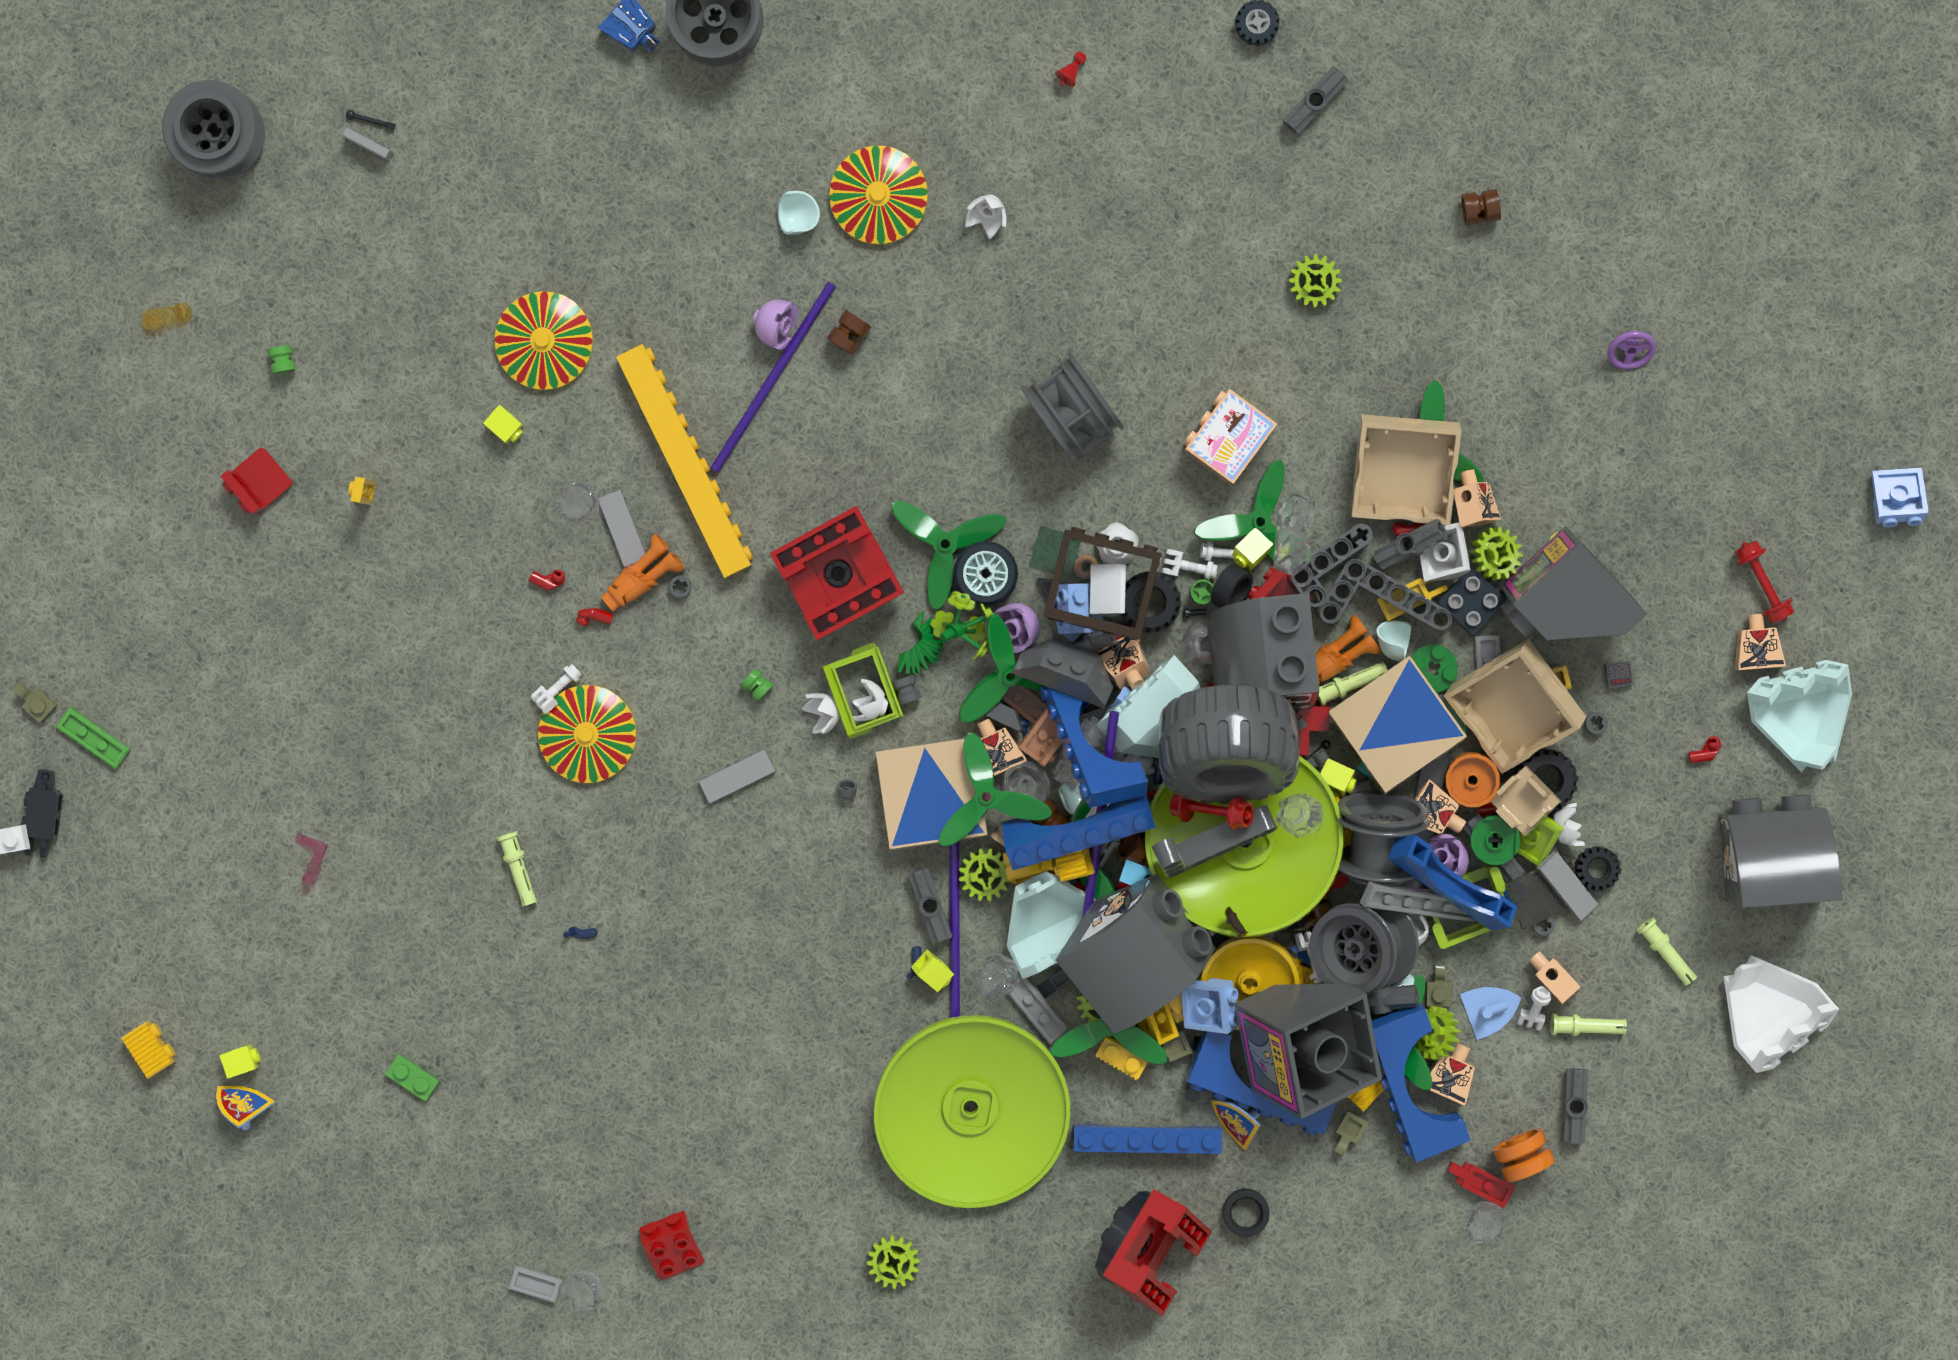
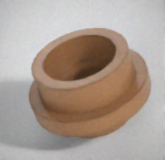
(1078, 563)

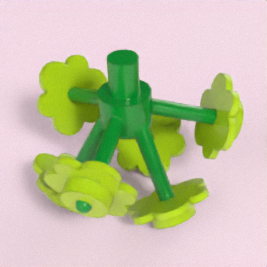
(950, 626)

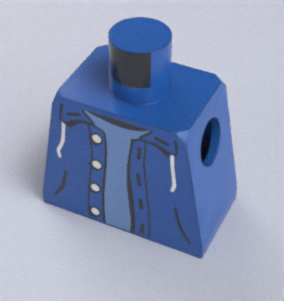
(630, 26)

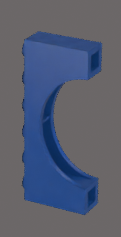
(1099, 777)
(1034, 843)
(1214, 1071)
(1423, 1132)

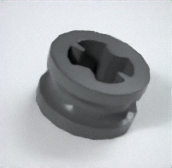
(679, 593)
(1604, 722)
(1537, 929)

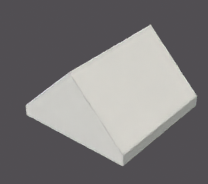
(1447, 558)
(1107, 589)

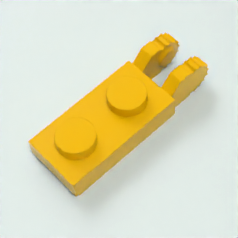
(1391, 612)

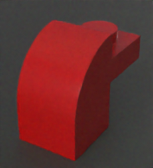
(1316, 719)

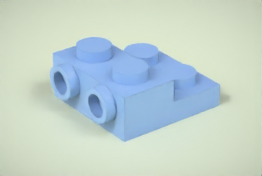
(1899, 497)
(1074, 599)
(1210, 1006)

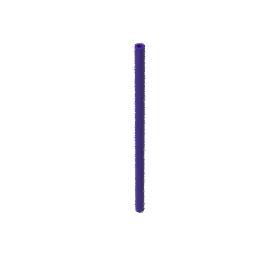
(773, 377)
(1096, 850)
(955, 930)

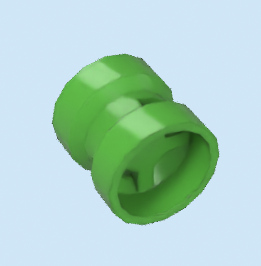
(280, 357)
(1204, 589)
(752, 680)

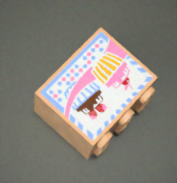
(1229, 436)

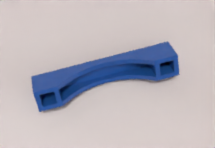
(1421, 862)
(1147, 1139)

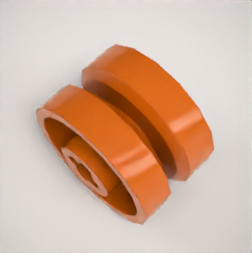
(1468, 793)
(1523, 1155)

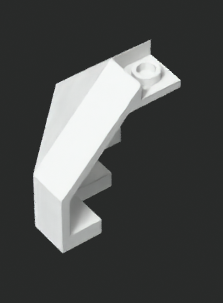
(1773, 1012)

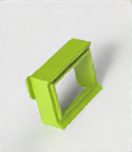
(859, 653)
(1498, 886)

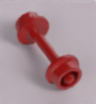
(1749, 553)
(1238, 814)

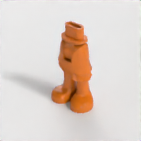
(633, 583)
(1329, 659)

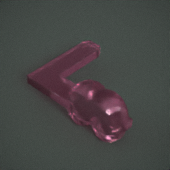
(313, 867)

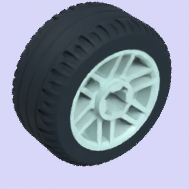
(991, 557)

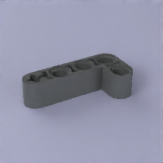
(1332, 559)

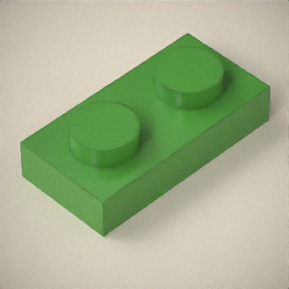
(412, 1077)

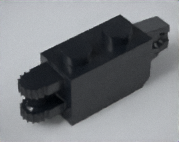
(42, 811)

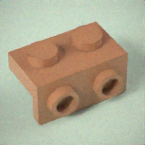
(1041, 740)

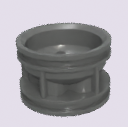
(713, 51)
(1072, 408)

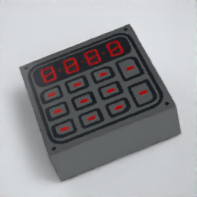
(1618, 674)

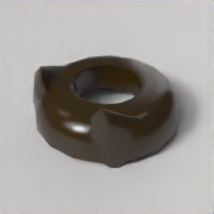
(1231, 918)

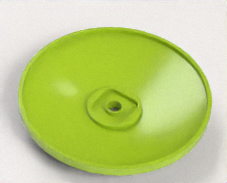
(1264, 884)
(981, 1153)

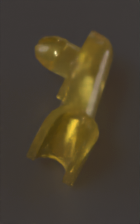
(162, 317)

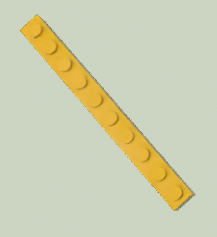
(684, 461)

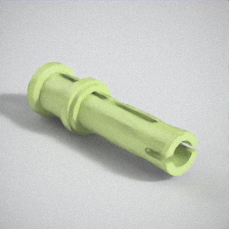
(1341, 687)
(514, 858)
(1659, 942)
(1577, 1025)

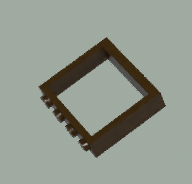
(1092, 623)

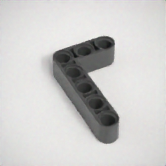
(1384, 593)
(1211, 844)

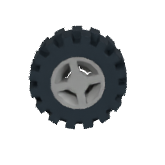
(1259, 15)

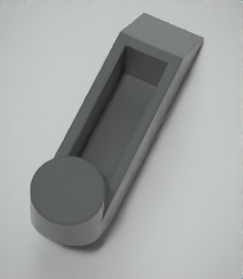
(1005, 715)

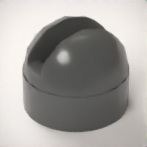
(847, 789)

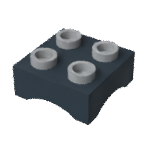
(1471, 601)

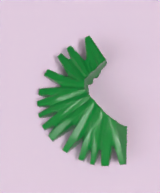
(923, 650)

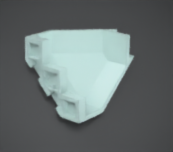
(1142, 708)
(1804, 712)
(1042, 921)

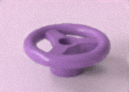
(1631, 346)

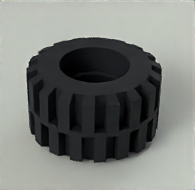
(1171, 606)
(1562, 764)

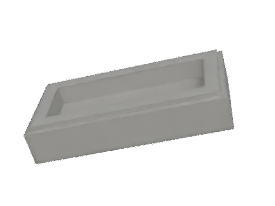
(367, 144)
(535, 1283)

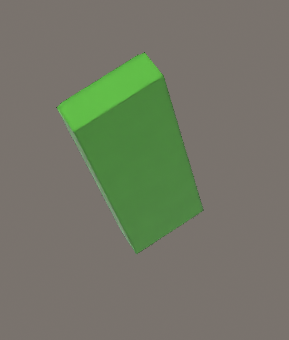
(93, 738)

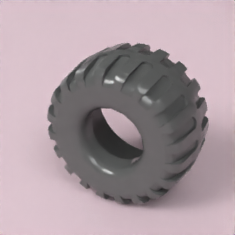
(1228, 744)

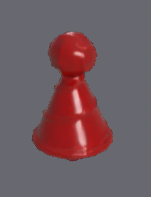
(1068, 74)

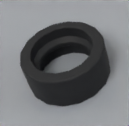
(1231, 586)
(1264, 1212)

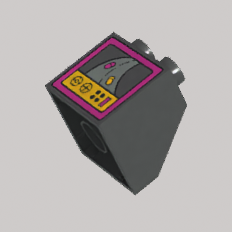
(1568, 594)
(1308, 1044)

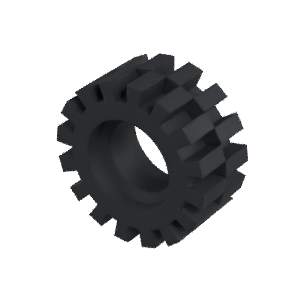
(1608, 879)

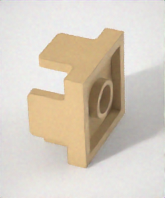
(1524, 801)

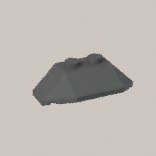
(1066, 670)

